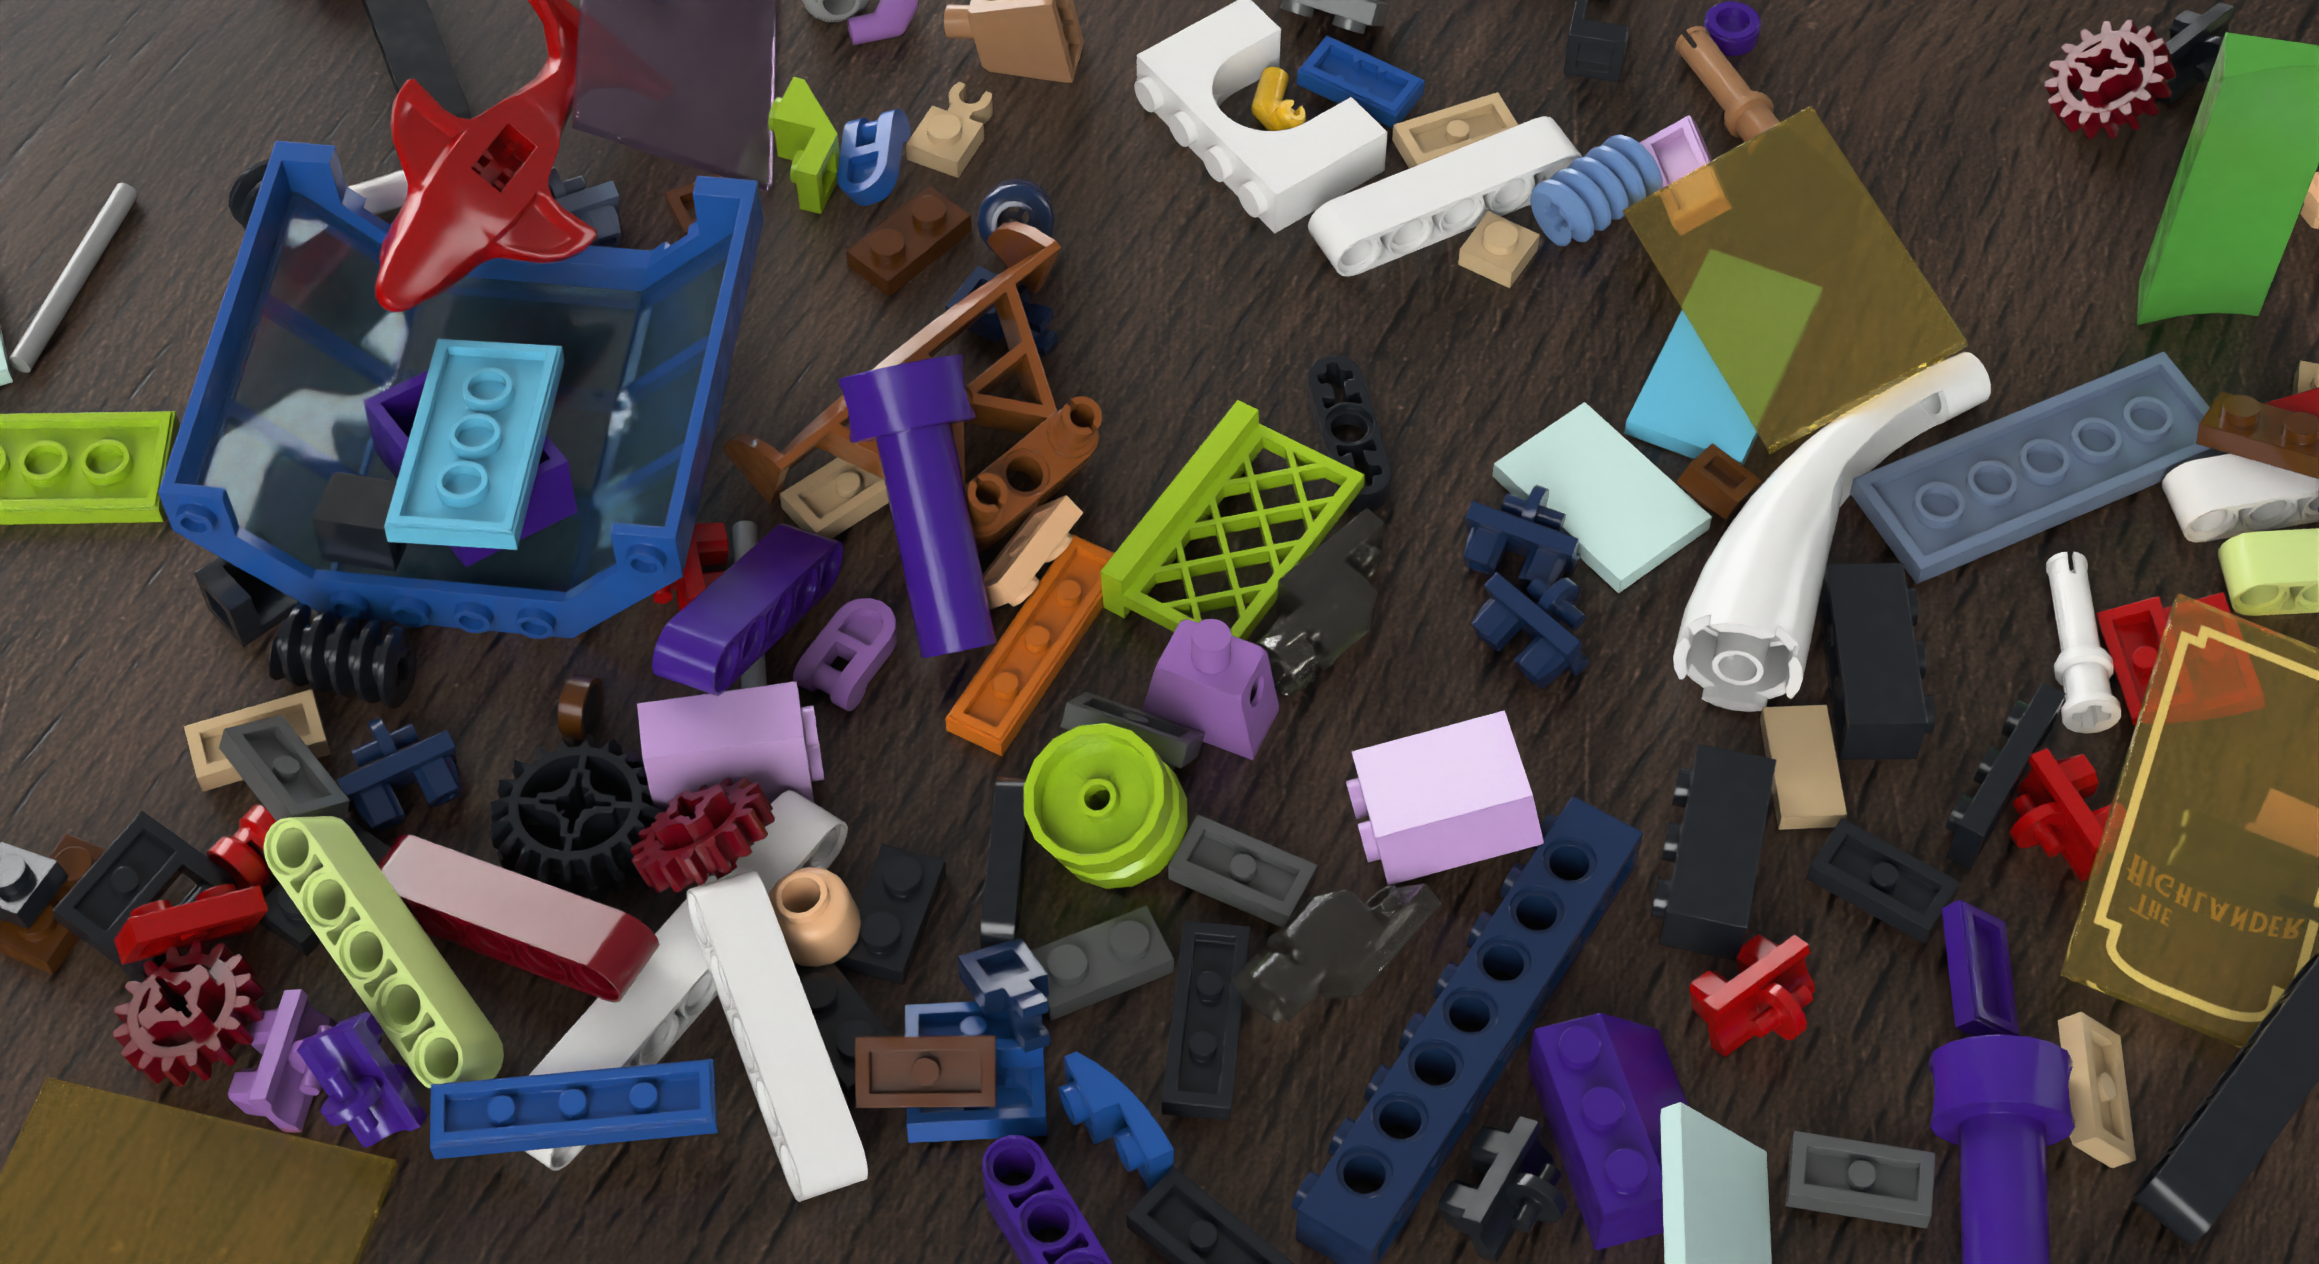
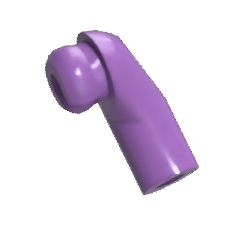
(887, 21)

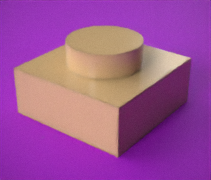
(1498, 249)

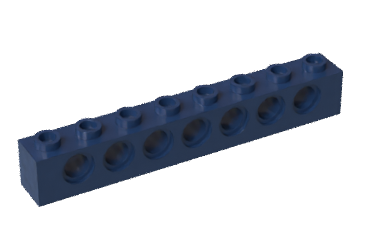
(1364, 1226)

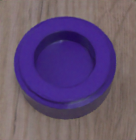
(1733, 27)

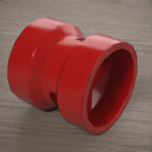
(244, 851)

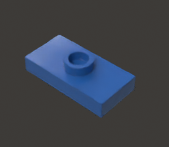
(1345, 72)

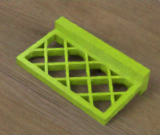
(1195, 495)

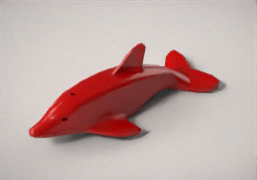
(482, 180)

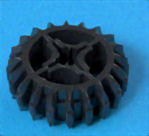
(551, 802)

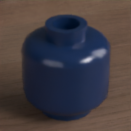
(1016, 193)

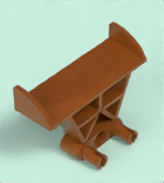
(1056, 440)

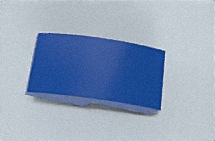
(1114, 1111)

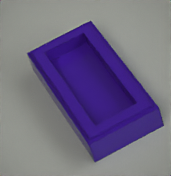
(1979, 971)

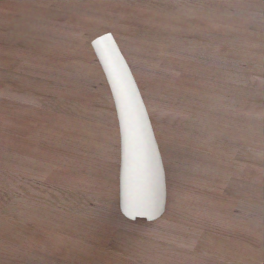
(1762, 585)

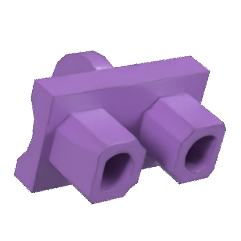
(282, 1082)

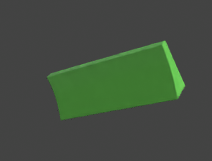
(2237, 182)

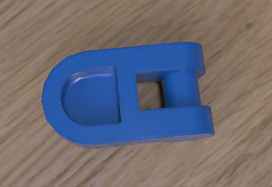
(872, 156)

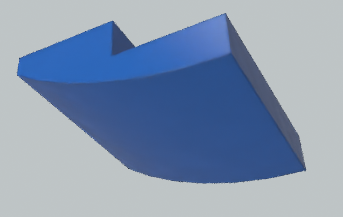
(1019, 1079)

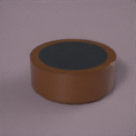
(580, 707)

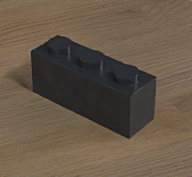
(1874, 662)
(1714, 851)

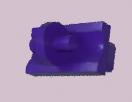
(362, 1081)

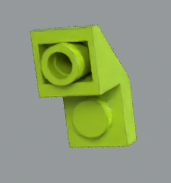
(809, 140)

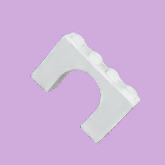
(1271, 172)

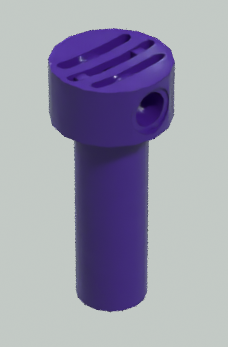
(911, 418)
(2002, 1108)

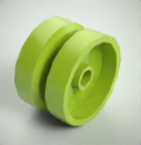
(1105, 805)

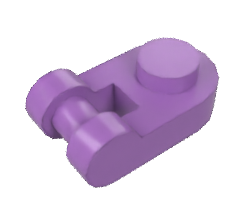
(858, 632)

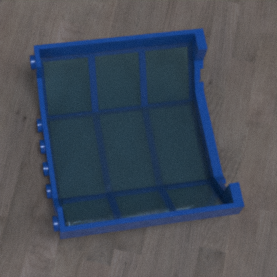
(309, 342)

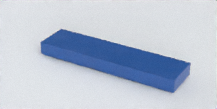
(573, 1109)

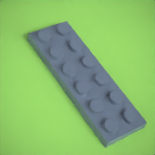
(2035, 467)

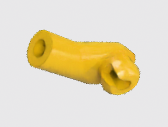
(1269, 104)

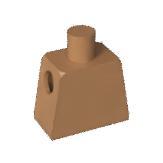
(1021, 36)

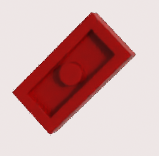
(212, 917)

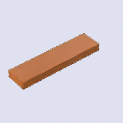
(1032, 649)

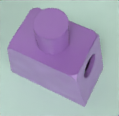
(1215, 686)

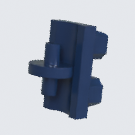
(1494, 532)
(1552, 645)
(373, 786)

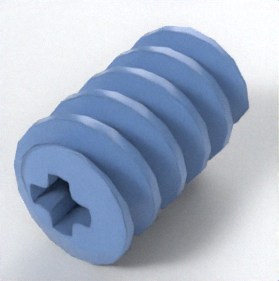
(1595, 190)

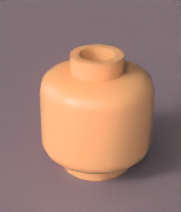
(815, 916)

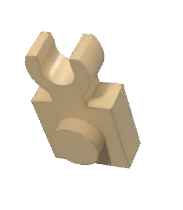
(950, 137)

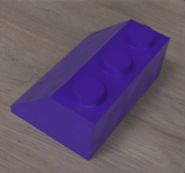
(1603, 1103)

